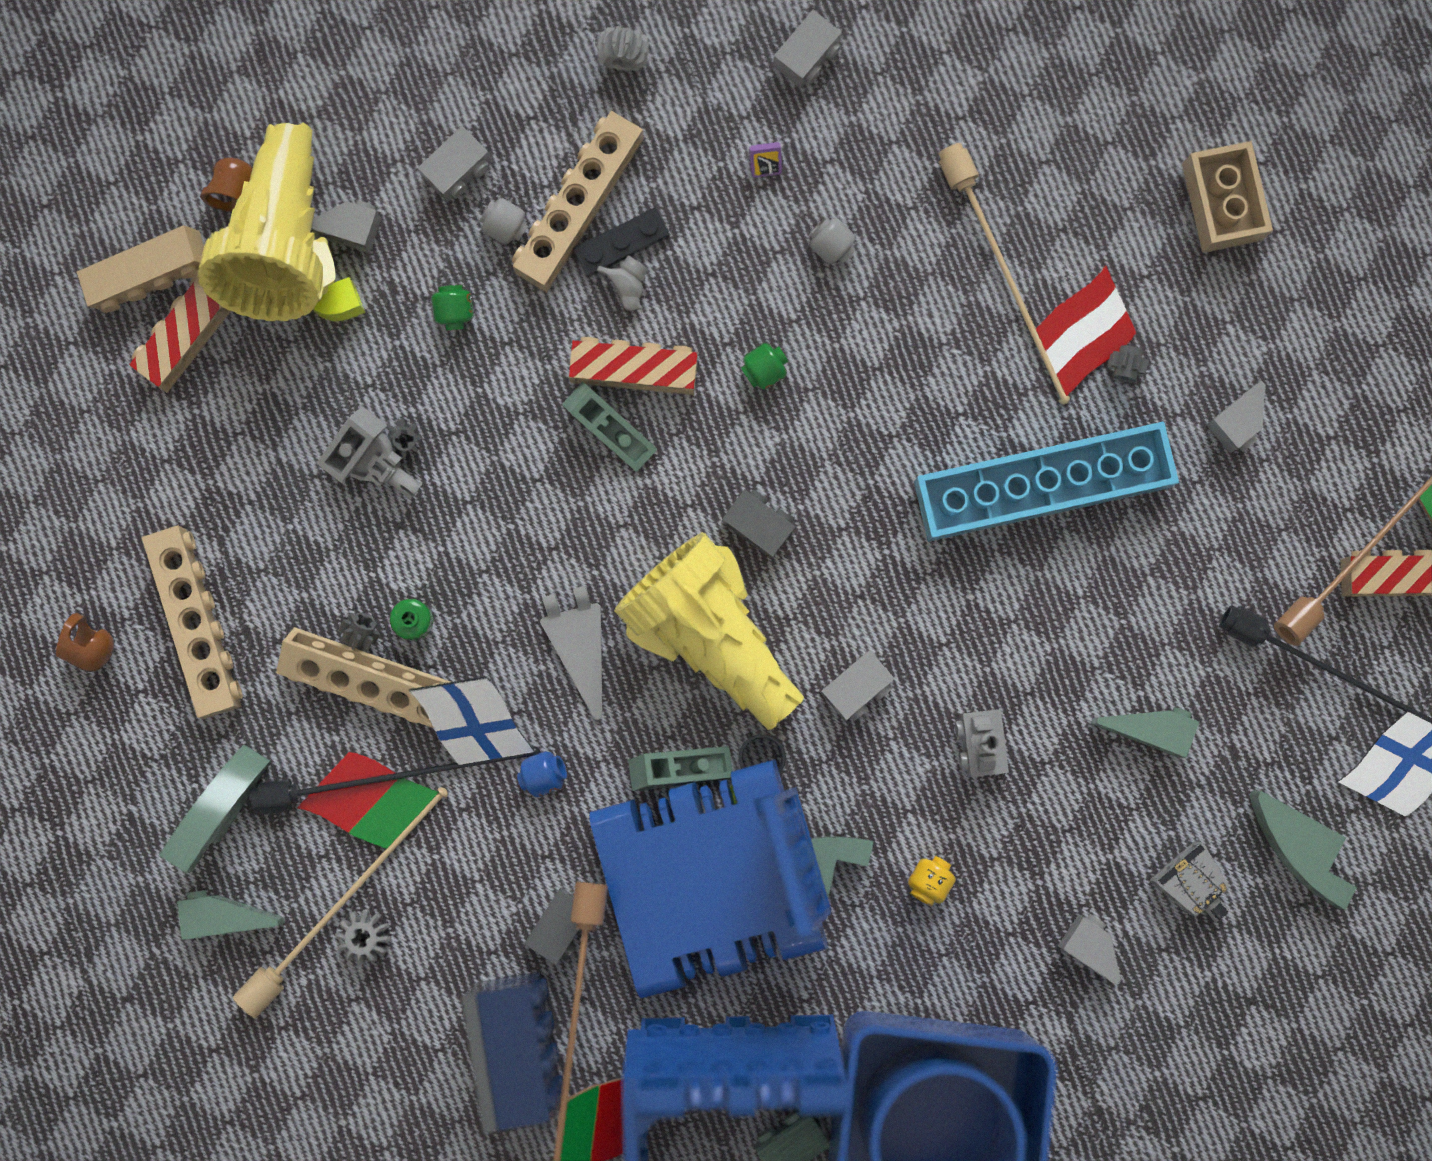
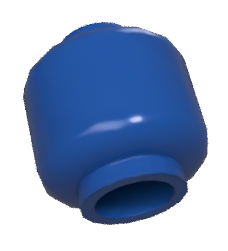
(542, 774)

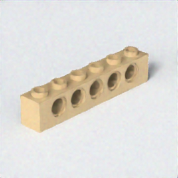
(608, 130)
(160, 549)
(361, 669)

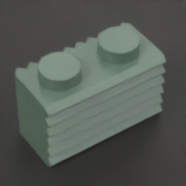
(795, 1141)

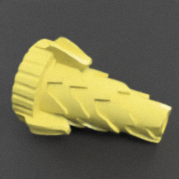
(267, 254)
(696, 610)

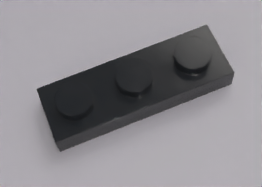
(621, 242)

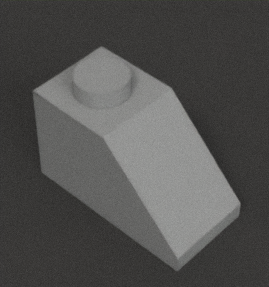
(349, 225)
(1240, 420)
(1092, 947)

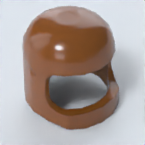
(226, 180)
(89, 649)

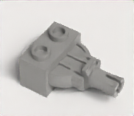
(366, 454)
(982, 743)

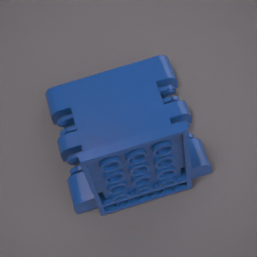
(712, 878)
(729, 1068)

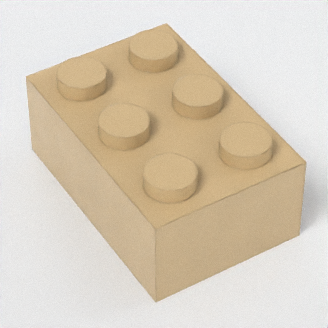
(1227, 196)

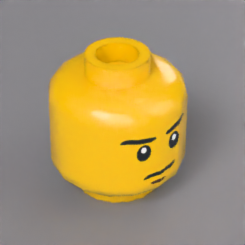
(931, 881)

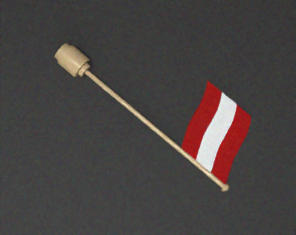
(1078, 331)

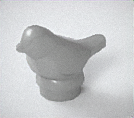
(627, 282)

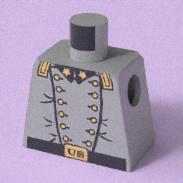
(1194, 882)

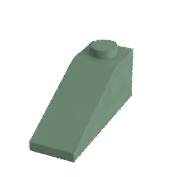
(609, 426)
(1161, 730)
(679, 768)
(217, 915)

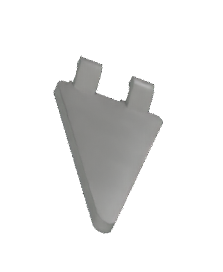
(578, 643)

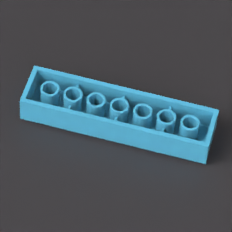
(1046, 481)

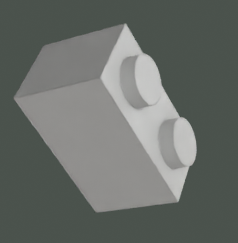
(807, 50)
(455, 165)
(858, 686)

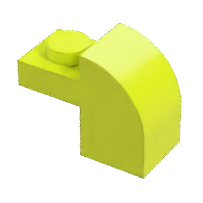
(340, 302)

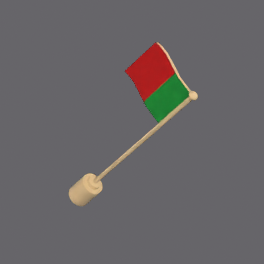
(372, 812)

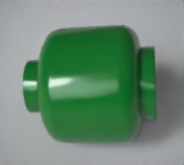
(452, 306)
(765, 366)
(420, 626)

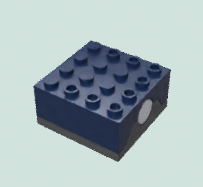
(513, 1051)

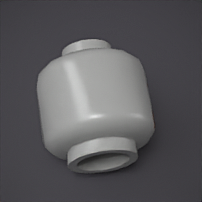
(503, 221)
(832, 240)

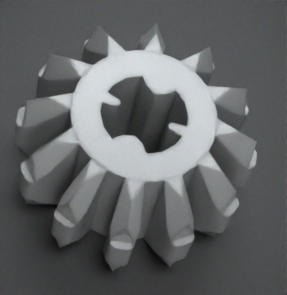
(623, 49)
(353, 930)

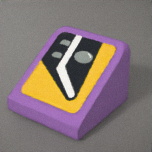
(765, 159)

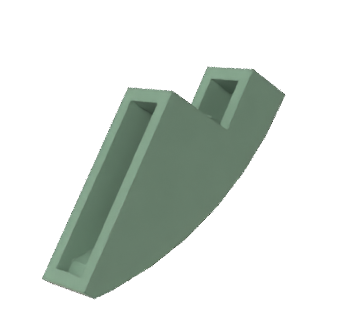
(215, 809)
(1303, 848)
(846, 849)

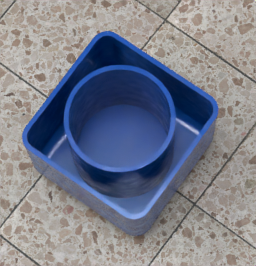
(942, 1092)

